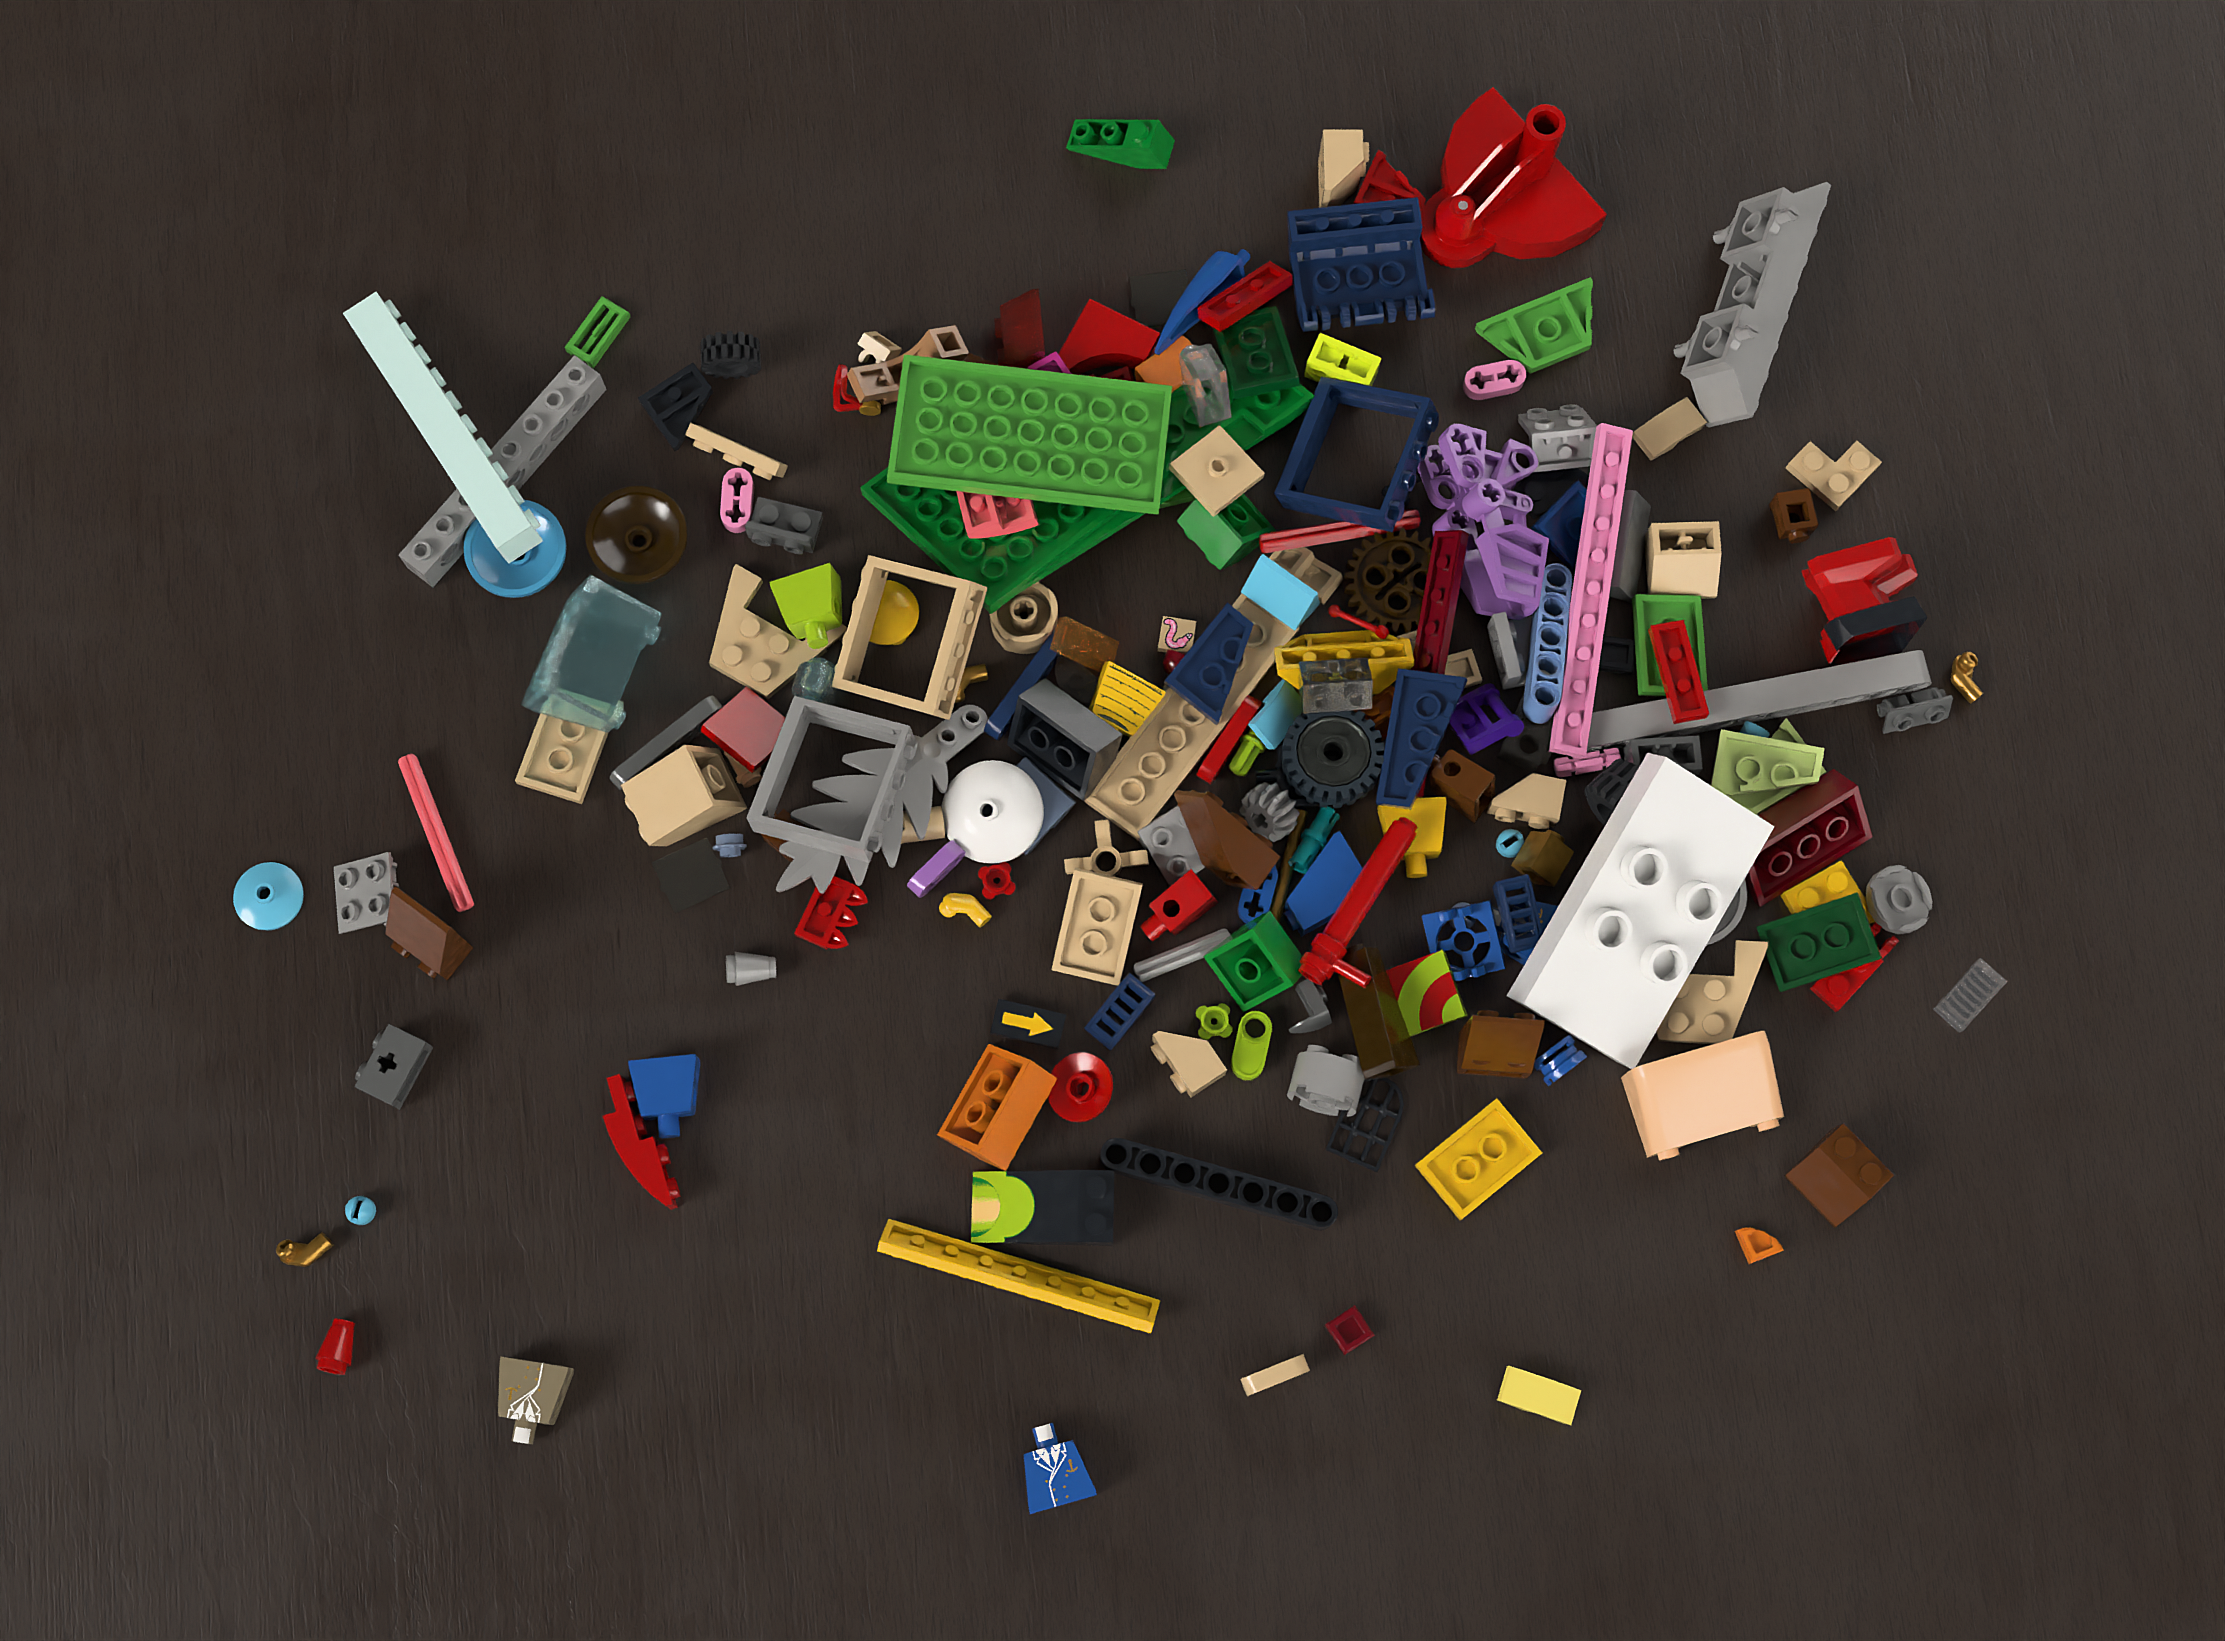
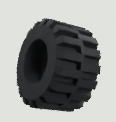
(1608, 788)

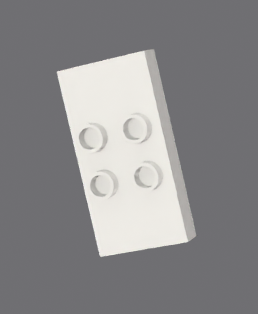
(1640, 910)

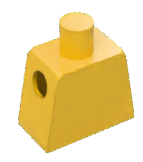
(1429, 818)

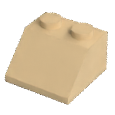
(1340, 165)

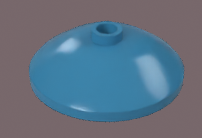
(520, 576)

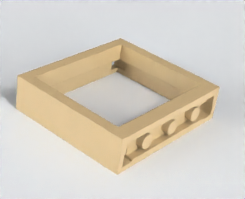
(953, 647)

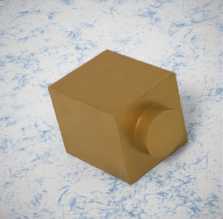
(1543, 857)

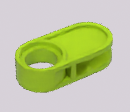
(1250, 1052)

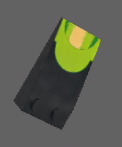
(1043, 1207)

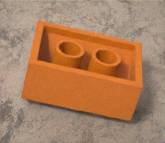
(997, 1106)

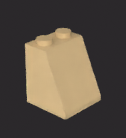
(682, 795)

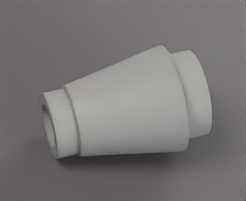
(749, 968)

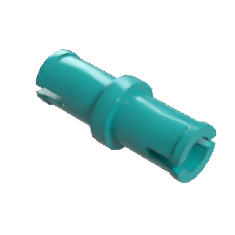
(1313, 839)

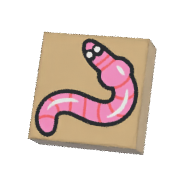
(1176, 634)

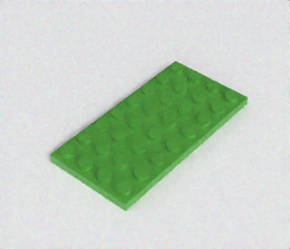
(1030, 434)

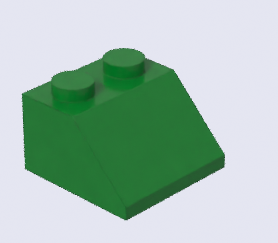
(1228, 534)
(1256, 961)

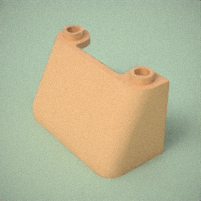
(1704, 1094)

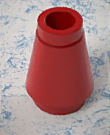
(336, 1348)

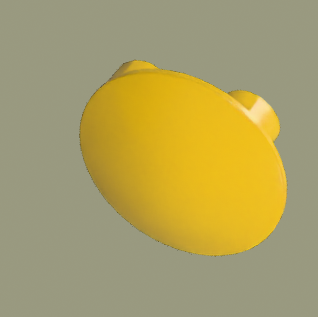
(895, 616)

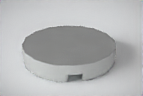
(1898, 899)

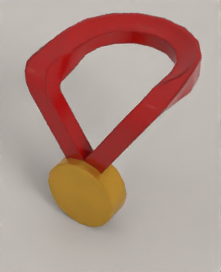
(840, 383)

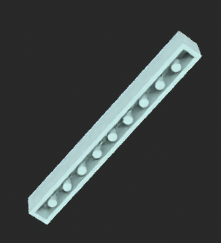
(443, 428)

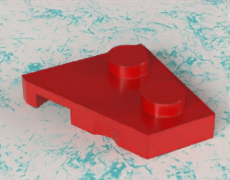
(1386, 184)

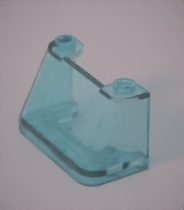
(592, 656)

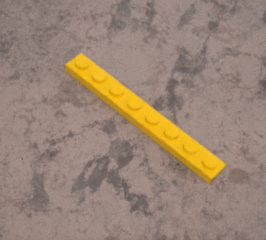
(1019, 1275)

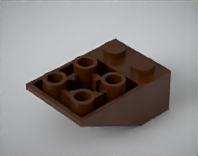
(1225, 842)
(1499, 1044)

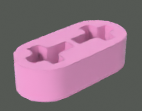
(1496, 386)
(729, 499)

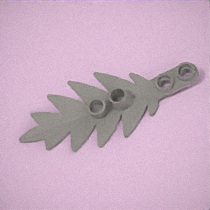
(859, 794)

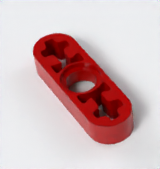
(1229, 739)

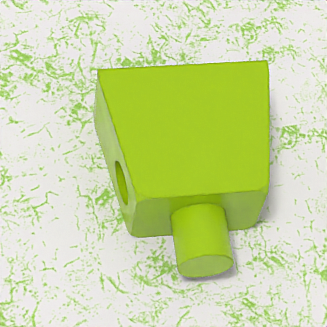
(810, 603)

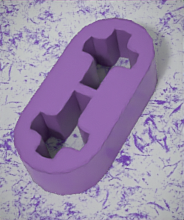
(936, 868)

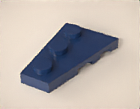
(1211, 663)

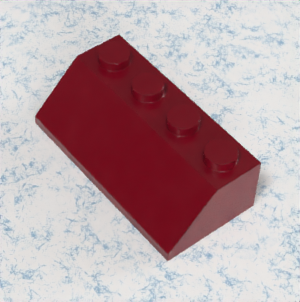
(1807, 835)

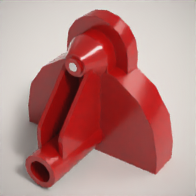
(1506, 189)

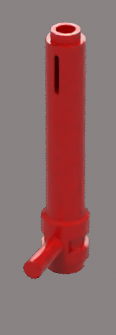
(1330, 945)

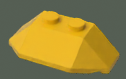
(1382, 654)

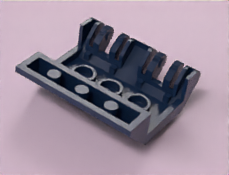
(1358, 264)

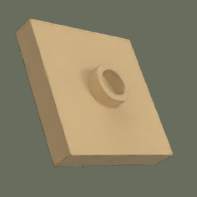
(1216, 470)

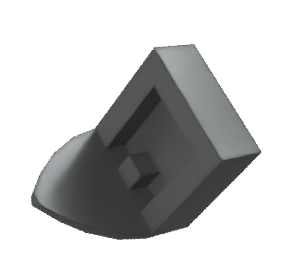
(1313, 999)

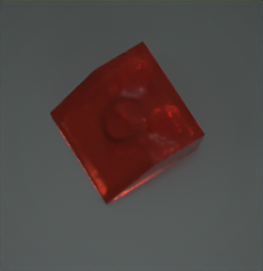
(1021, 331)

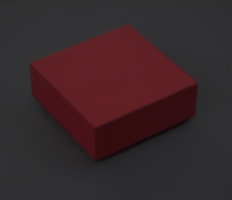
(1349, 1330)

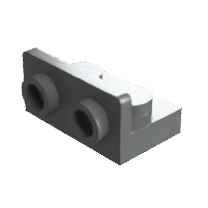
(784, 525)

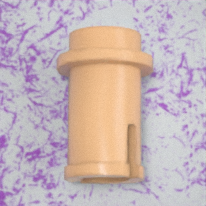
(744, 776)

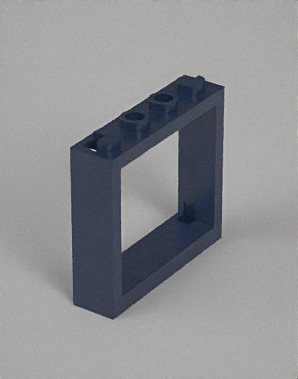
(1312, 434)

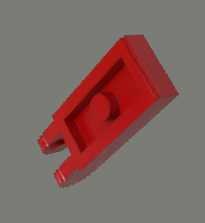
(1839, 988)

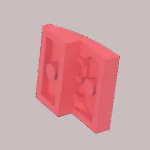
(995, 515)

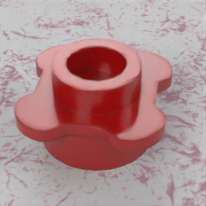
(1000, 871)

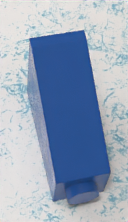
(1322, 887)

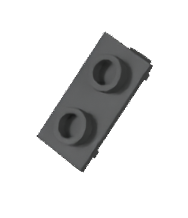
(1927, 707)

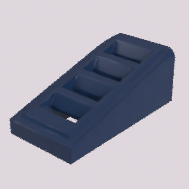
(1524, 883)
(1110, 1004)

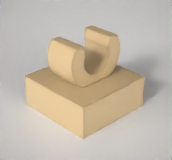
(878, 346)

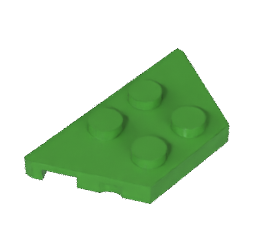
(1544, 328)

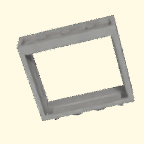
(782, 759)

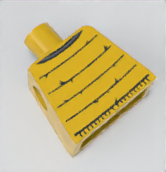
(1124, 699)

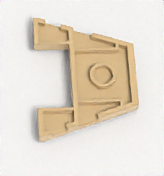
(754, 649)
(1712, 1004)

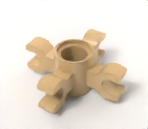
(1104, 844)

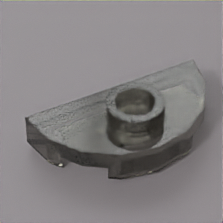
(1075, 679)

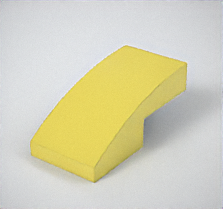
(1539, 1395)

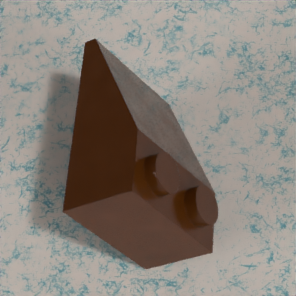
(424, 936)

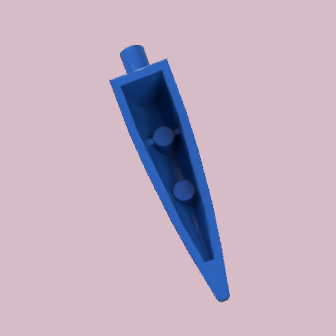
(1214, 277)

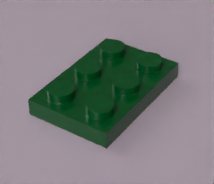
(1257, 354)
(1819, 942)

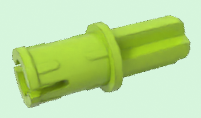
(1246, 753)

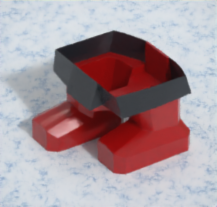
(1855, 594)

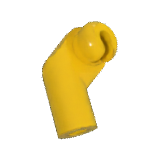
(964, 903)

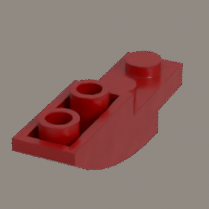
(642, 1157)

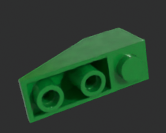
(1126, 142)

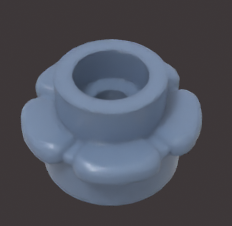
(729, 845)

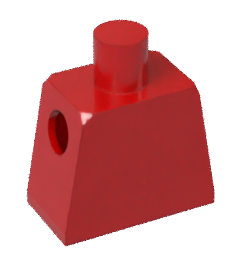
(1192, 899)

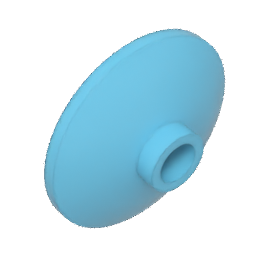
(281, 905)

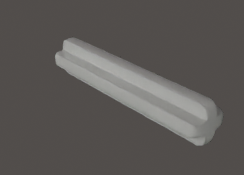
(1178, 956)

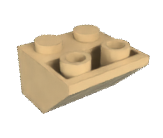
(1683, 558)

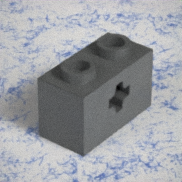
(1681, 750)
(389, 1084)

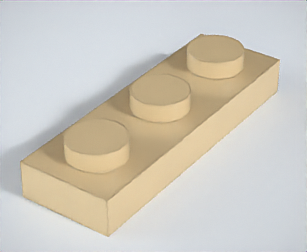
(735, 452)

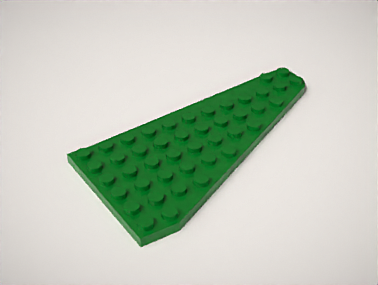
(1064, 531)

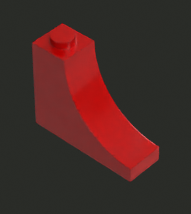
(1107, 339)

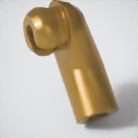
(971, 675)
(1962, 676)
(303, 1254)

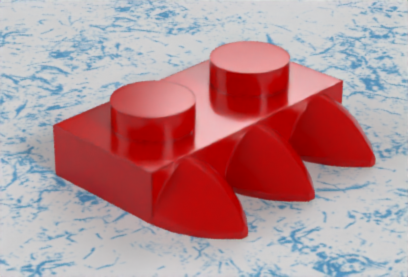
(828, 912)

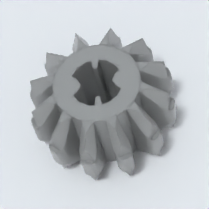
(1269, 811)

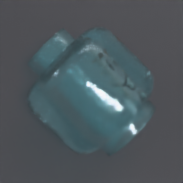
(815, 680)

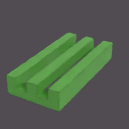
(607, 339)

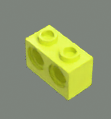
(1341, 362)

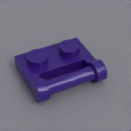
(1474, 727)

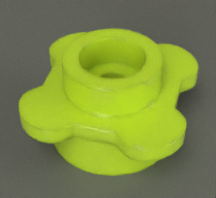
(1219, 1013)

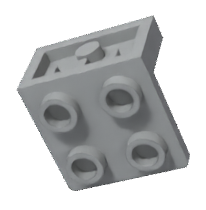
(1560, 437)
(1511, 648)

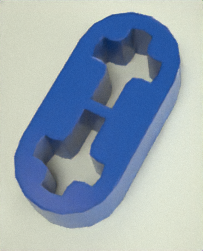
(1265, 894)

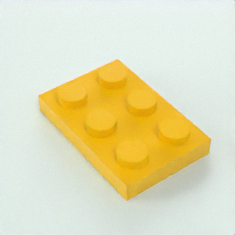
(1478, 1159)

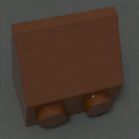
(1839, 1175)

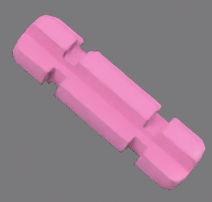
(1591, 762)

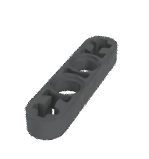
(668, 741)

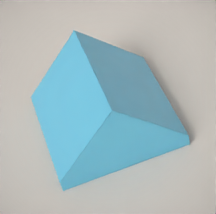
(1280, 593)

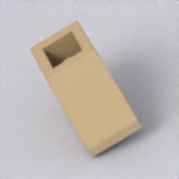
(1532, 800)
(1190, 1059)

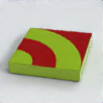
(1426, 992)

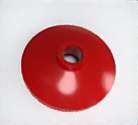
(1071, 1076)

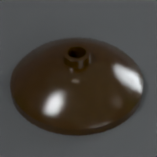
(633, 515)

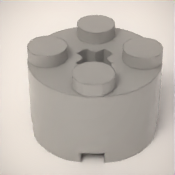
(1326, 1081)

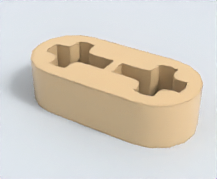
(1275, 1375)

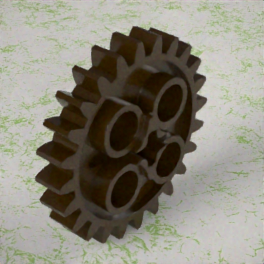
(1378, 560)

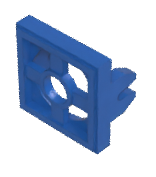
(1484, 913)

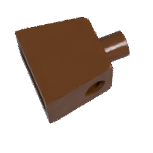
(1463, 783)

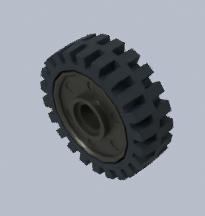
(1329, 780)

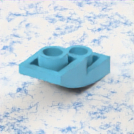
(1277, 715)

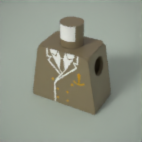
(531, 1394)

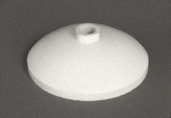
(1015, 815)

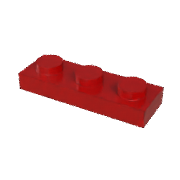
(1245, 296)
(1678, 671)

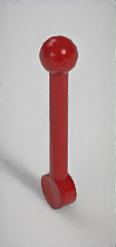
(1381, 631)

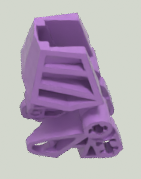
(1507, 561)

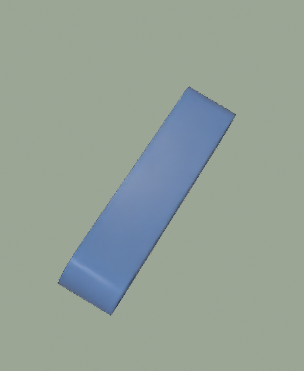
(1545, 656)

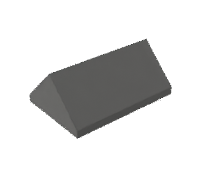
(1629, 546)

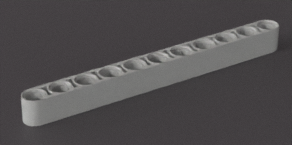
(1765, 699)

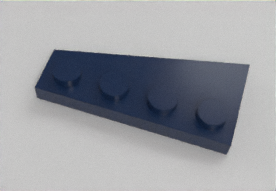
(1416, 726)

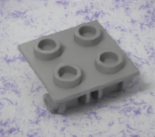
(1171, 845)
(364, 891)

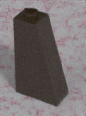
(1376, 1018)

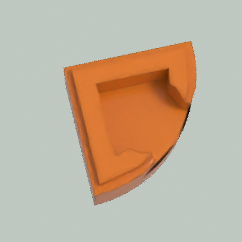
(1757, 1244)

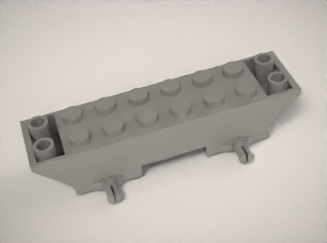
(1738, 340)

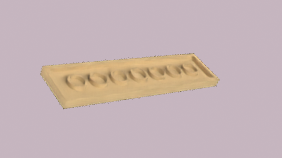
(1178, 735)

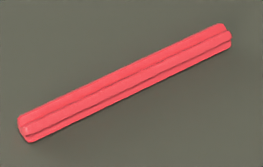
(436, 833)

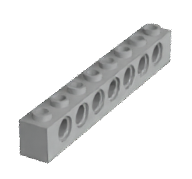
(519, 454)

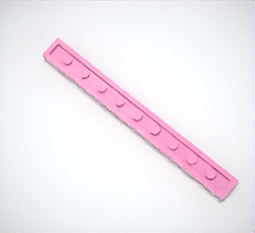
(1591, 589)

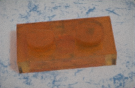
(1083, 644)

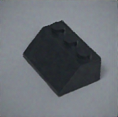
(1063, 738)

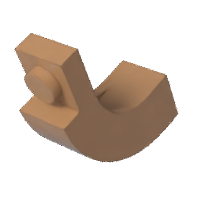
(882, 379)

